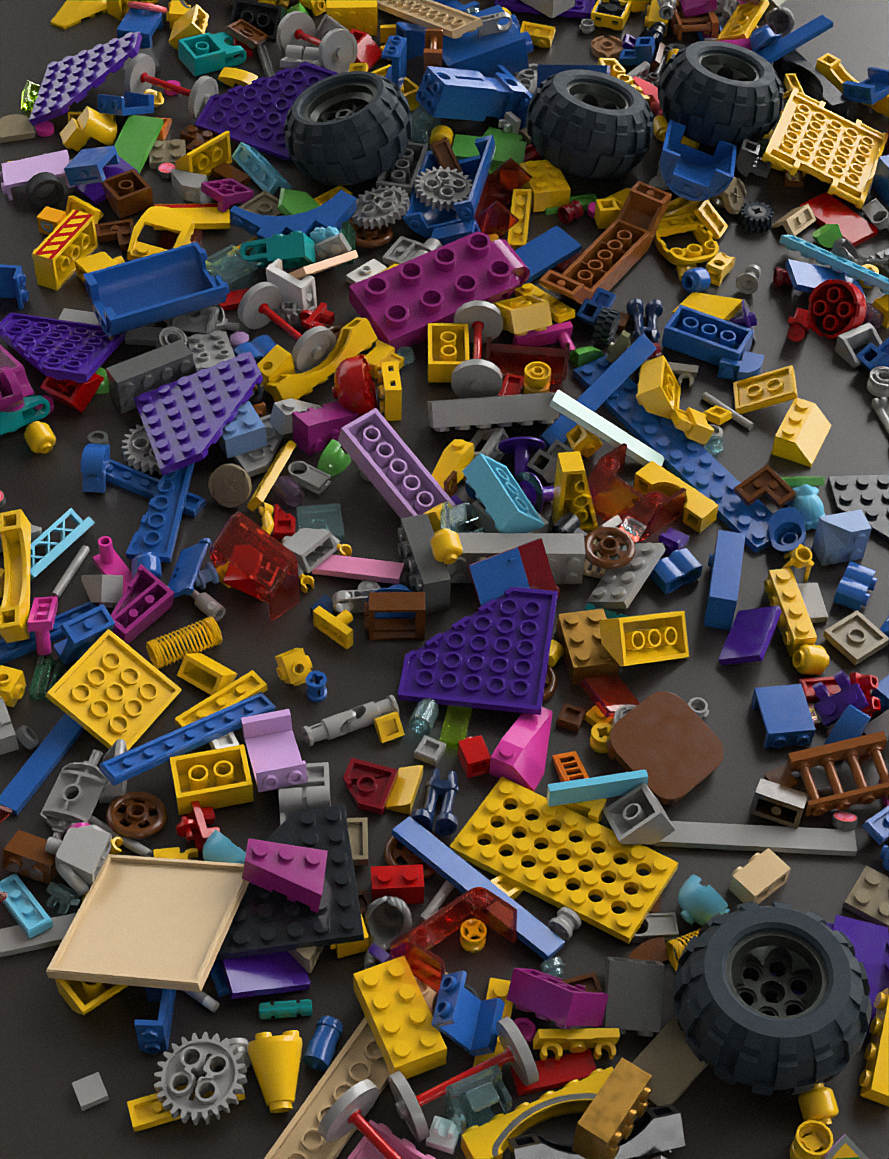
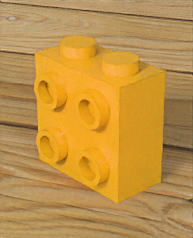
(190, 24)

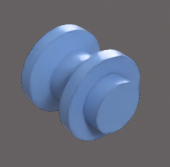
(206, 575)

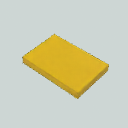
(713, 305)
(765, 390)

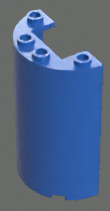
(693, 172)
(425, 219)
(153, 289)

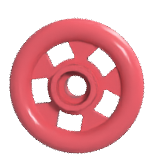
(147, 6)

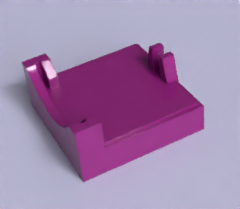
(697, 7)
(227, 192)

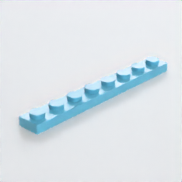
(838, 263)

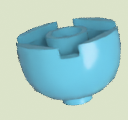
(221, 849)
(699, 902)

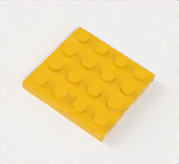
(113, 692)

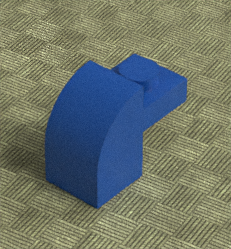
(643, 52)
(591, 308)
(874, 356)
(738, 370)
(93, 467)

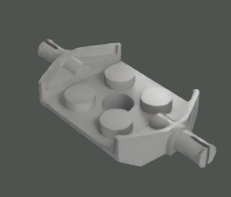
(206, 322)
(82, 777)

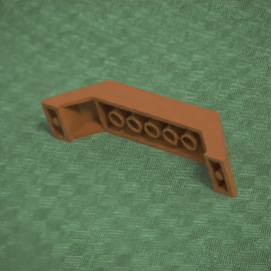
(614, 249)

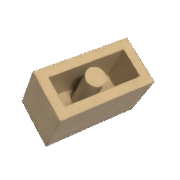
(759, 877)

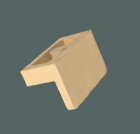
(796, 220)

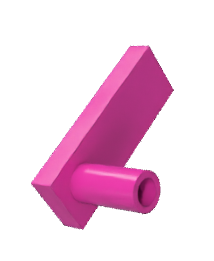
(555, 333)
(110, 563)
(42, 620)

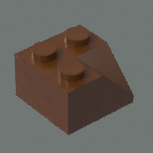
(127, 193)

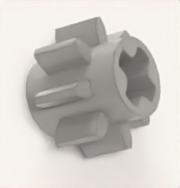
(289, 312)

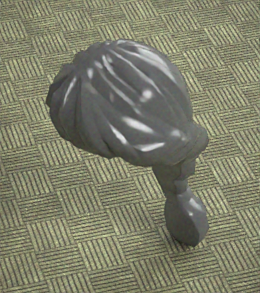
(782, 20)
(845, 249)
(384, 922)

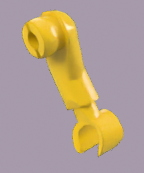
(267, 520)

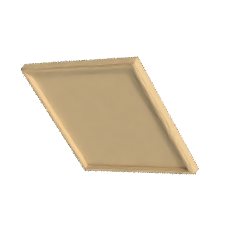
(151, 923)

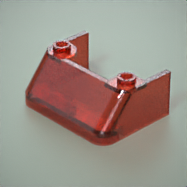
(497, 193)
(514, 358)
(615, 497)
(260, 558)
(433, 929)

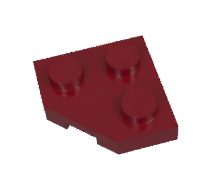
(369, 784)

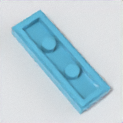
(24, 907)

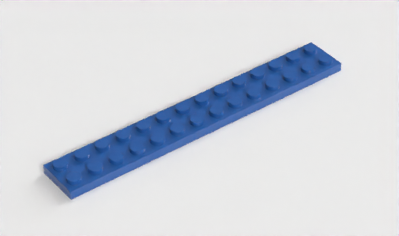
(684, 458)

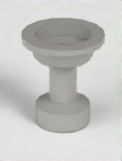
(748, 281)

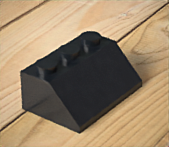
(260, 15)

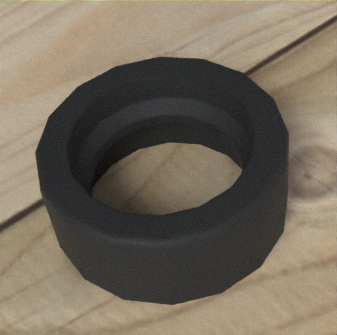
(40, 180)

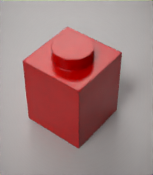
(474, 756)

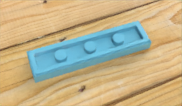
(594, 787)

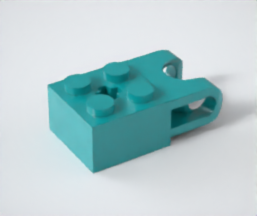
(209, 53)
(293, 250)
(13, 420)

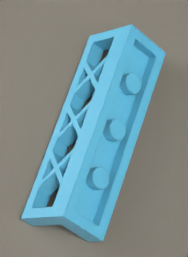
(259, 169)
(59, 547)

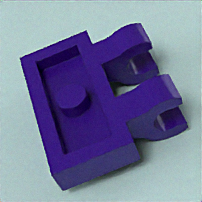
(832, 707)

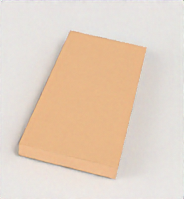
(324, 265)

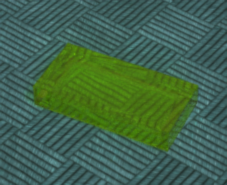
(455, 725)

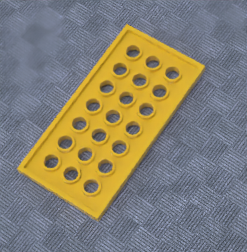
(554, 890)

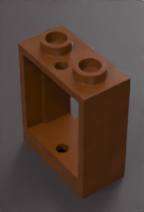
(395, 628)

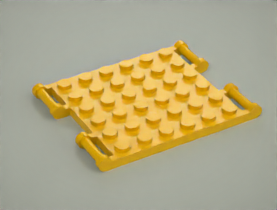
(826, 147)

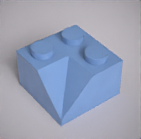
(243, 433)
(841, 537)

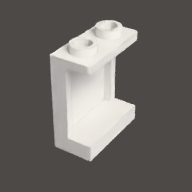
(293, 289)

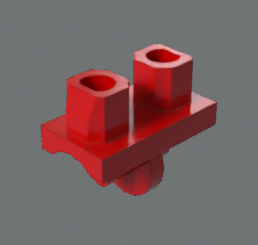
(318, 317)
(798, 325)
(867, 683)
(194, 825)

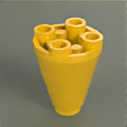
(276, 1067)

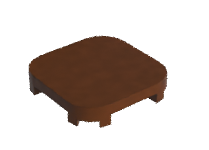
(667, 743)

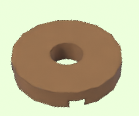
(606, 47)

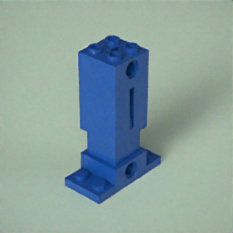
(471, 95)

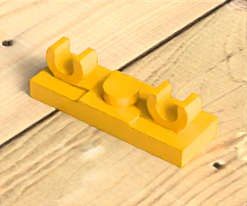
(576, 1041)

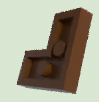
(196, 137)
(118, 230)
(765, 483)

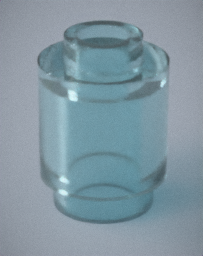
(424, 716)

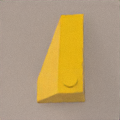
(75, 10)

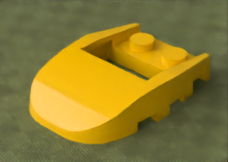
(162, 218)
(693, 253)

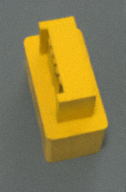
(382, 353)
(693, 424)

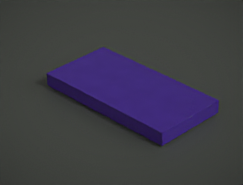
(869, 948)

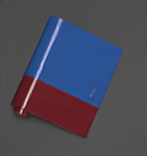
(517, 567)

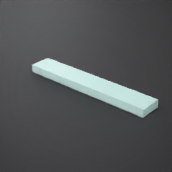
(604, 429)

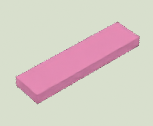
(361, 569)

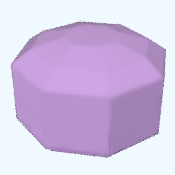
(238, 338)

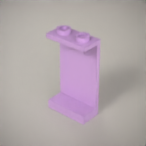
(21, 171)
(273, 750)

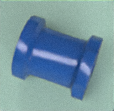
(314, 687)

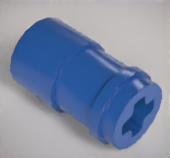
(323, 1043)

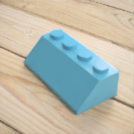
(501, 496)

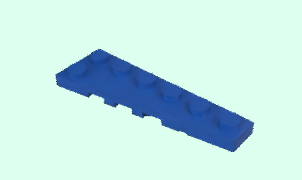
(163, 517)

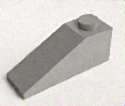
(282, 414)

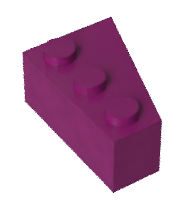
(317, 427)
(141, 605)
(286, 869)
(555, 999)

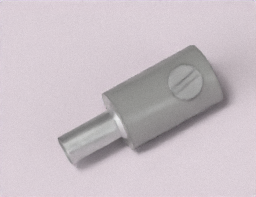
(208, 605)

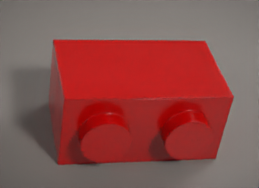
(398, 881)

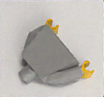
(311, 549)
(82, 855)

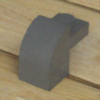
(748, 160)
(544, 463)

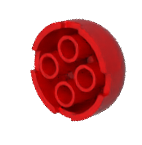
(840, 304)
(355, 385)

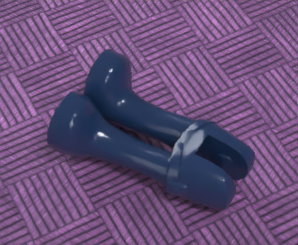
(653, 311)
(436, 788)

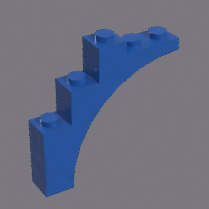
(331, 213)

